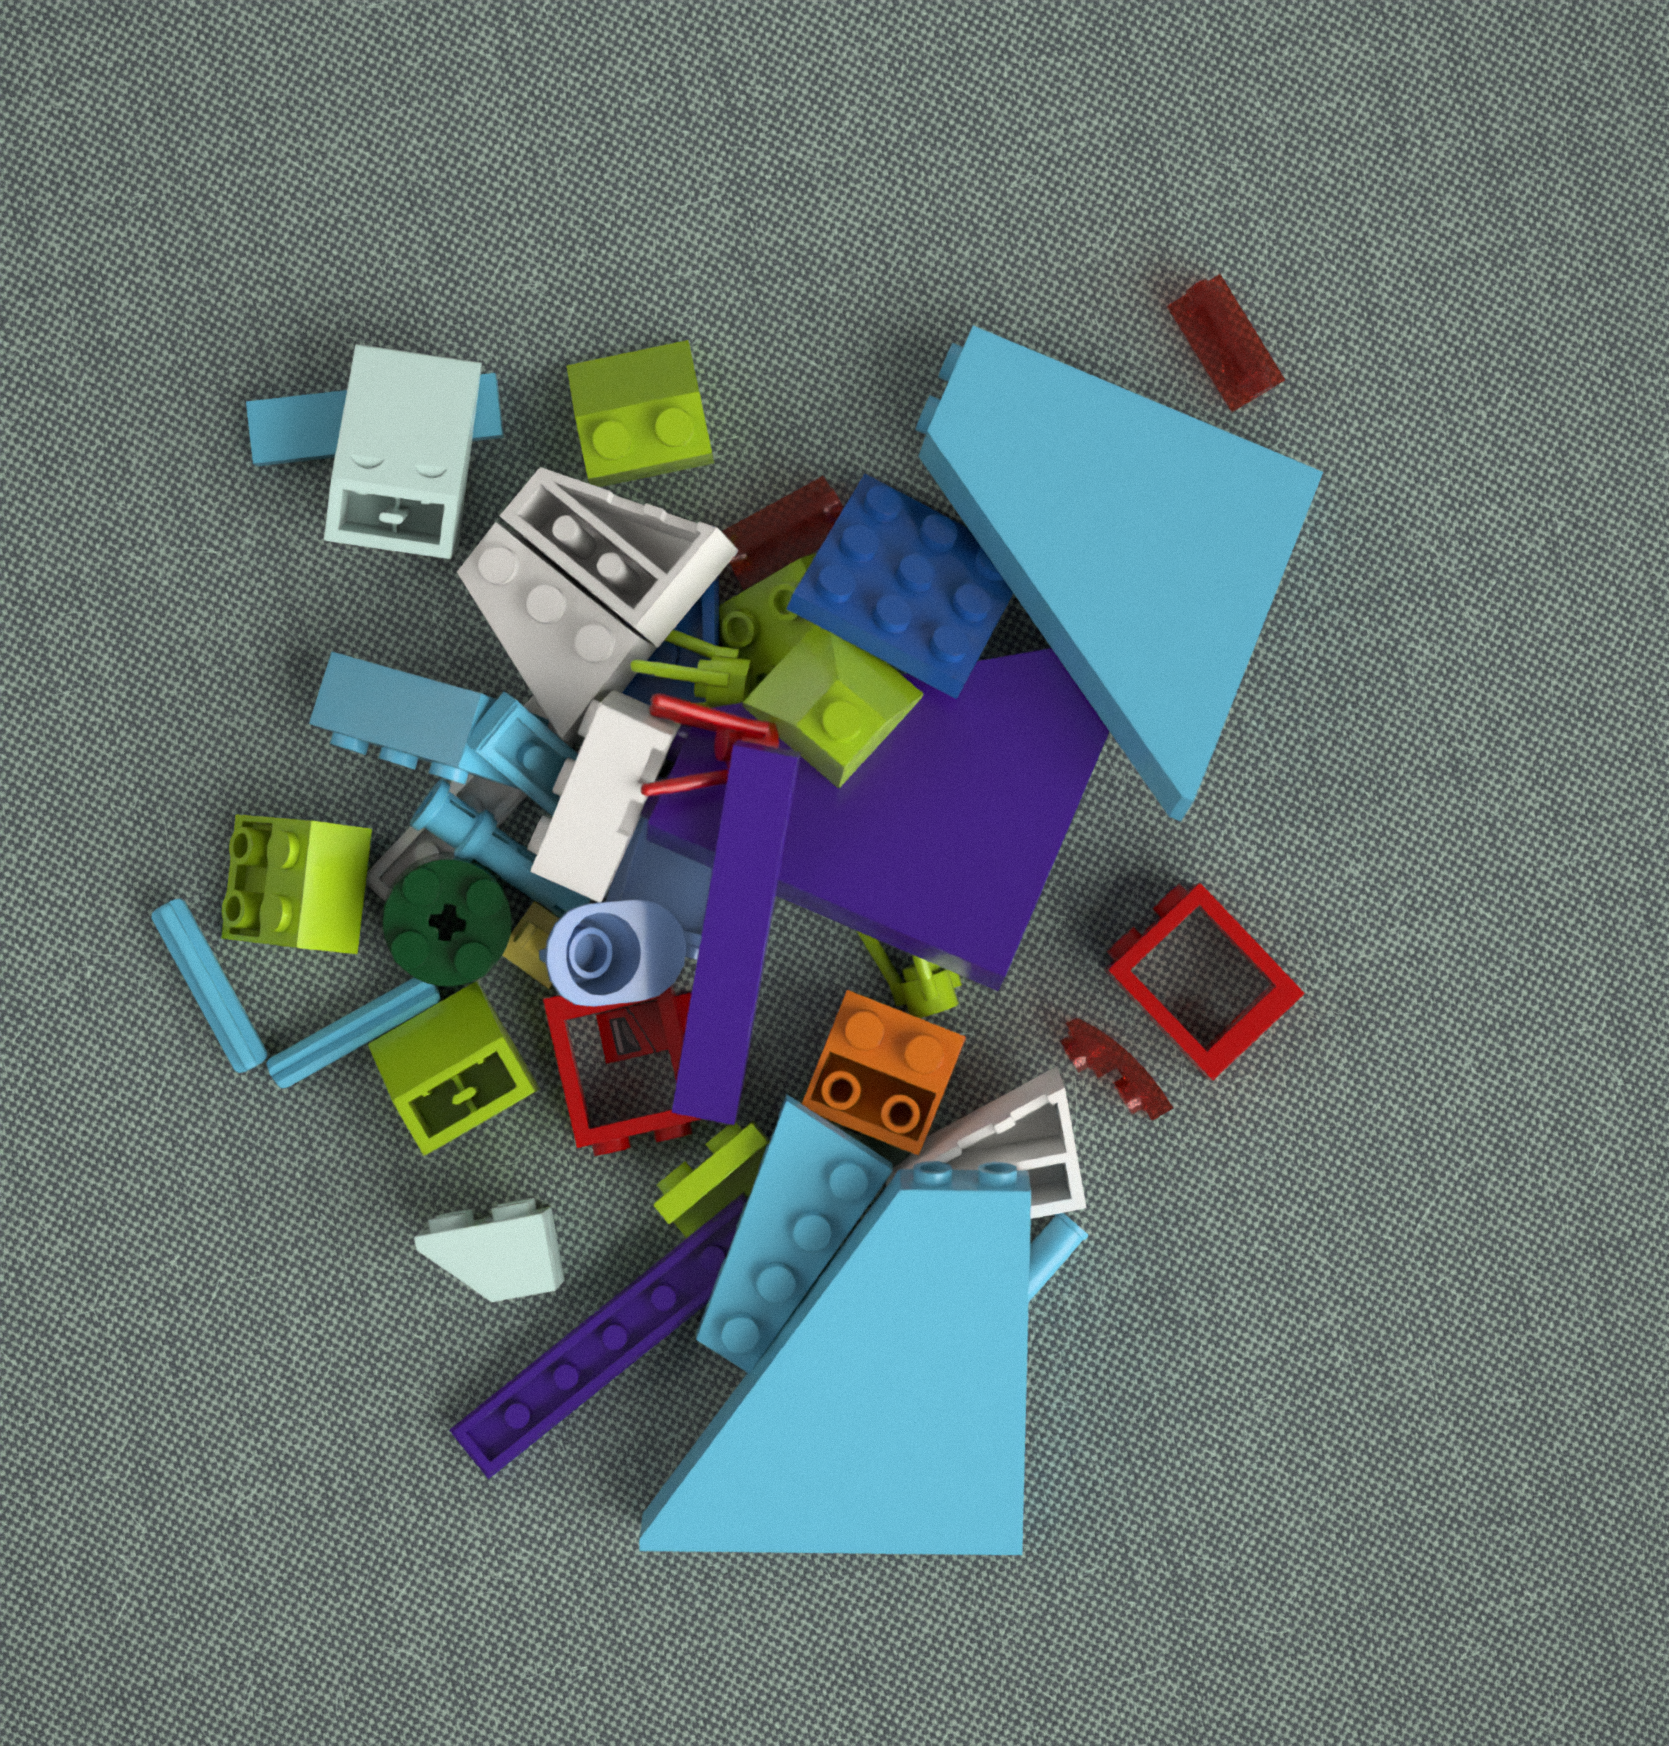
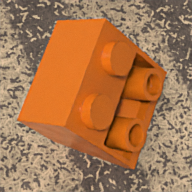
(883, 1072)

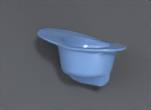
(614, 952)

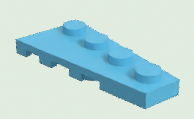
(796, 1217)

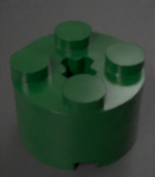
(469, 948)

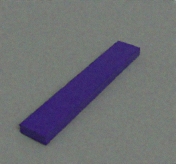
(735, 931)
(599, 1346)

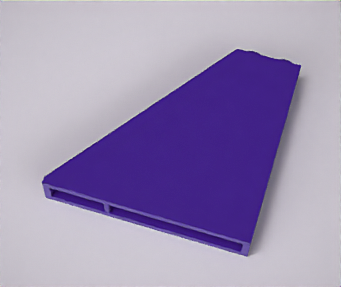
(938, 828)

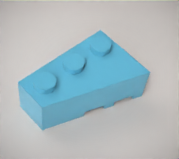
(404, 717)

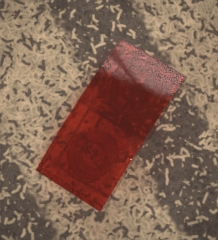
(1101, 1054)

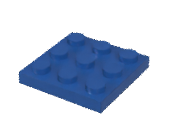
(904, 587)

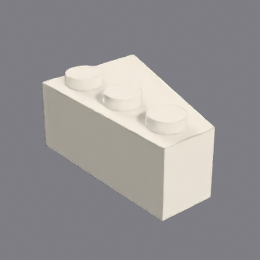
(622, 552)
(551, 628)
(601, 795)
(1023, 1129)

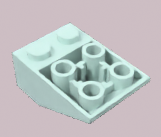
(403, 452)

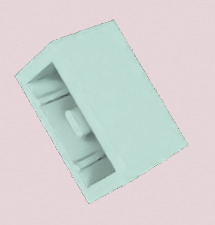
(500, 1254)

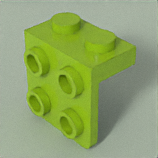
(761, 624)
(699, 1193)

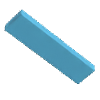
(310, 424)

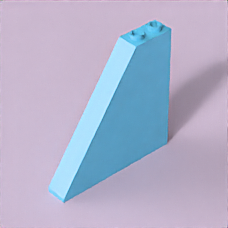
(1124, 538)
(887, 1394)

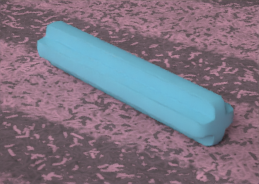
(209, 985)
(352, 1031)

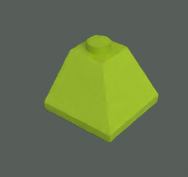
(832, 702)

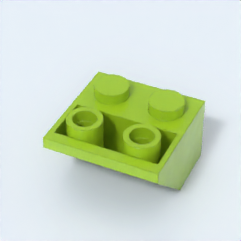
(296, 883)
(452, 1068)

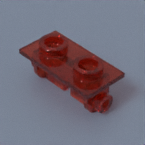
(1225, 342)
(783, 531)

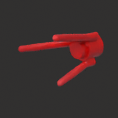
(727, 729)

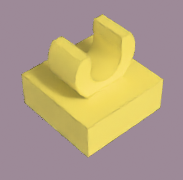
(528, 939)

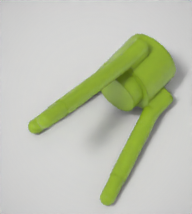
(719, 681)
(926, 986)

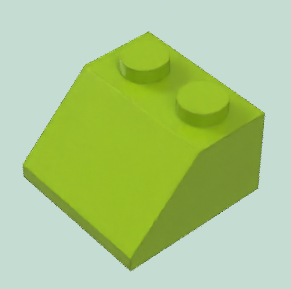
(639, 414)

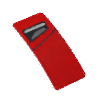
(637, 1030)

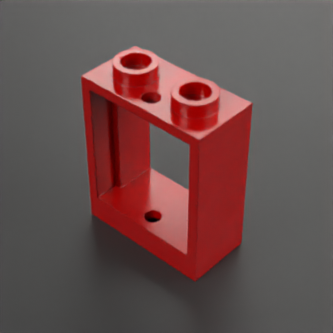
(1241, 1031)
(615, 1135)

